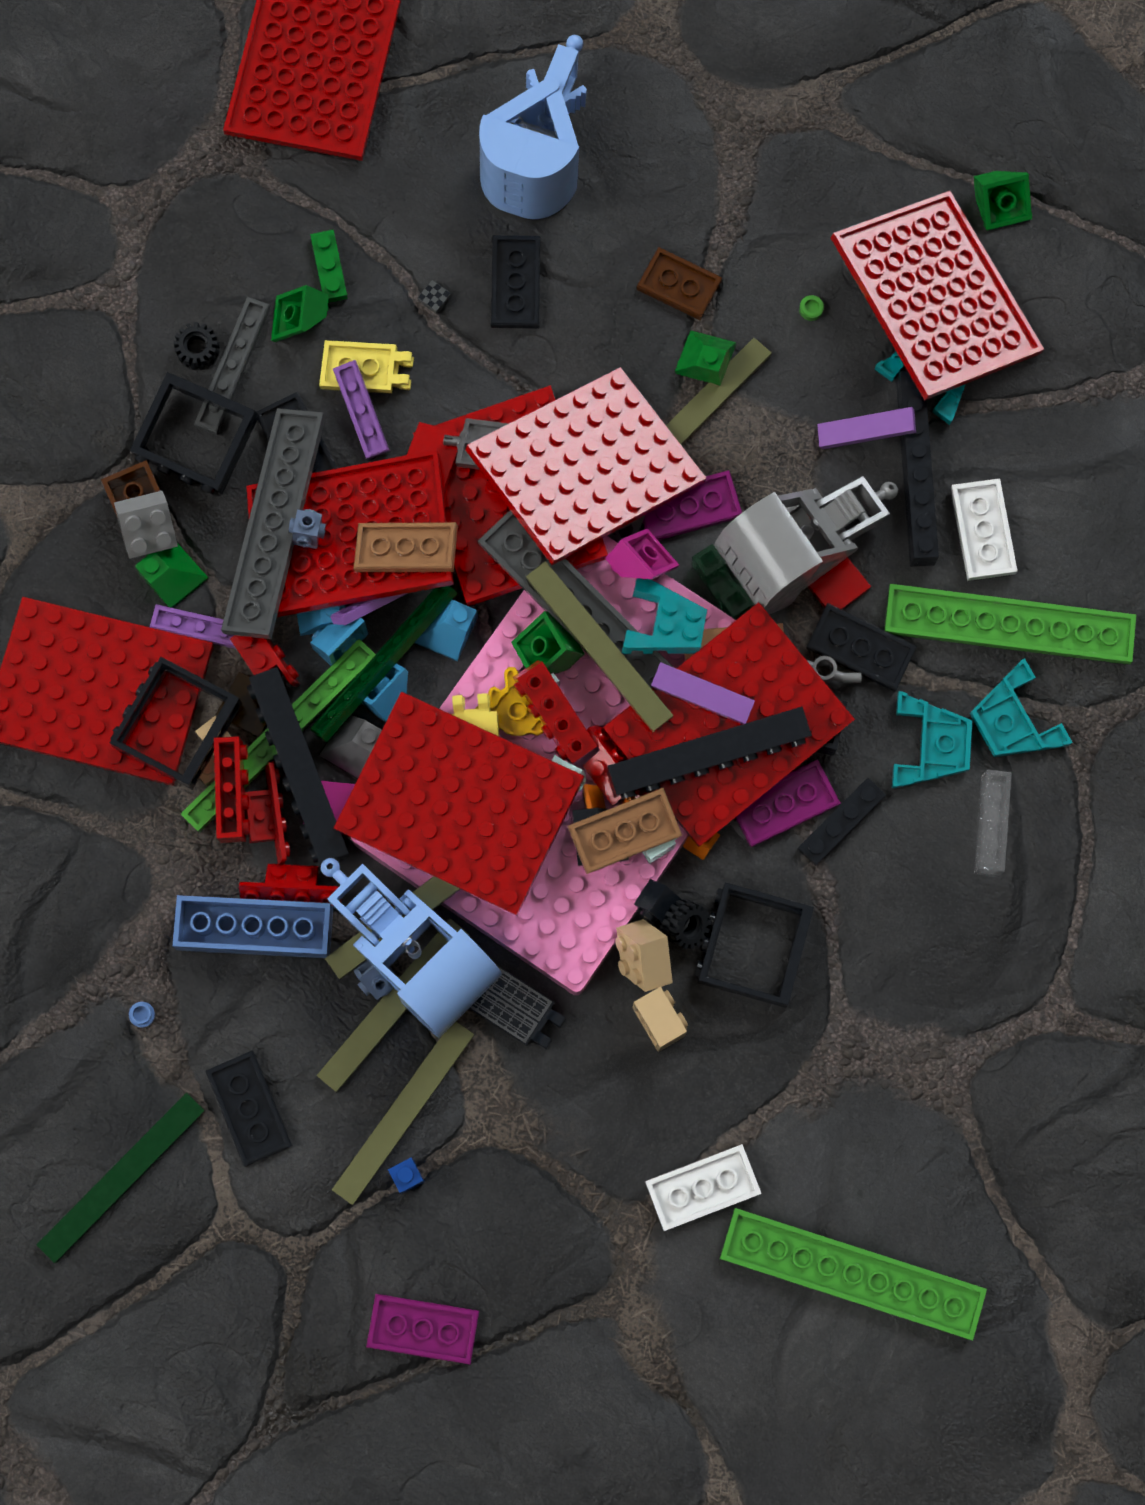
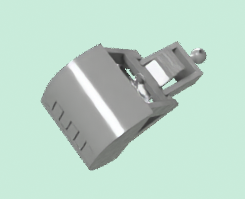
(783, 551)

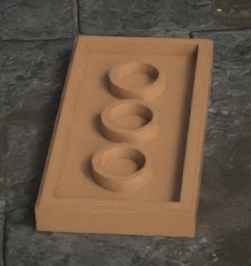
(405, 547)
(624, 831)

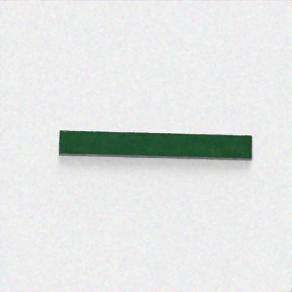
(382, 662)
(120, 1178)

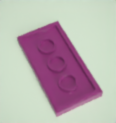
(699, 508)
(788, 804)
(422, 1329)

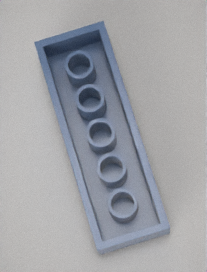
(253, 926)

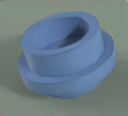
(141, 1014)

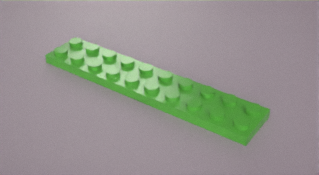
(1010, 624)
(853, 1274)

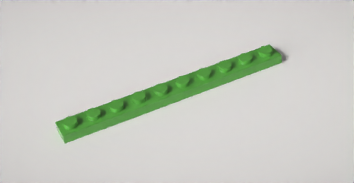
(306, 709)

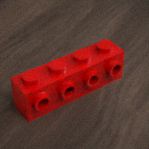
(554, 712)
(229, 789)

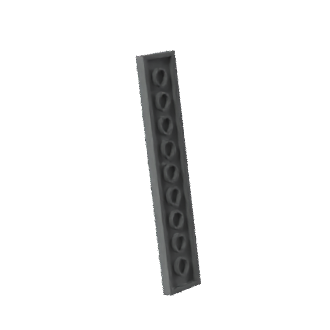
(267, 539)
(519, 555)

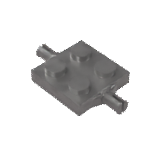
(472, 431)

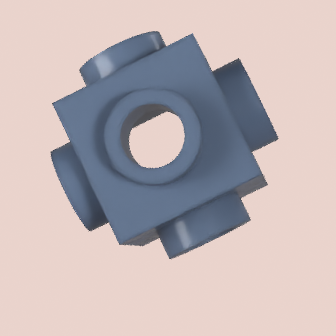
(307, 528)
(372, 980)

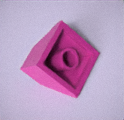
(640, 557)

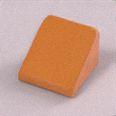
(593, 796)
(704, 849)

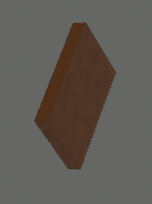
(679, 283)

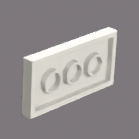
(983, 529)
(703, 1187)

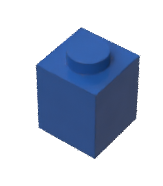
(406, 1175)

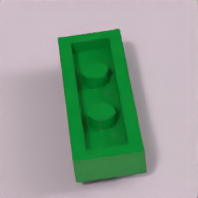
(329, 265)

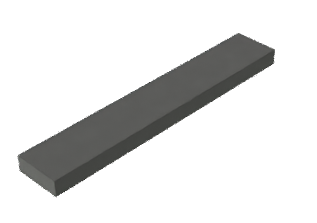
(233, 362)

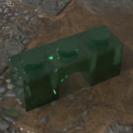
(714, 574)

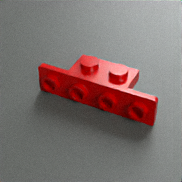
(263, 655)
(606, 756)
(266, 815)
(288, 884)

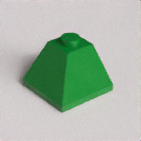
(1003, 198)
(298, 311)
(705, 358)
(171, 574)
(548, 643)

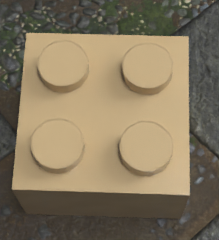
(644, 955)
(660, 1019)

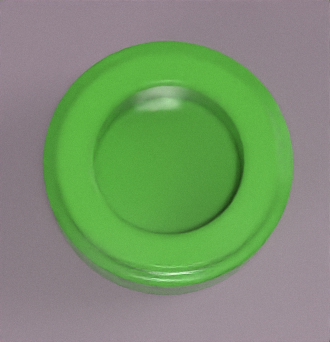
(811, 308)

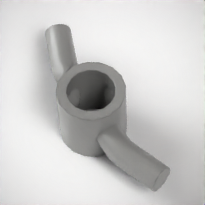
(835, 675)

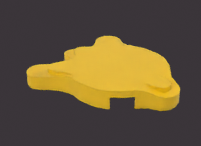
(512, 709)

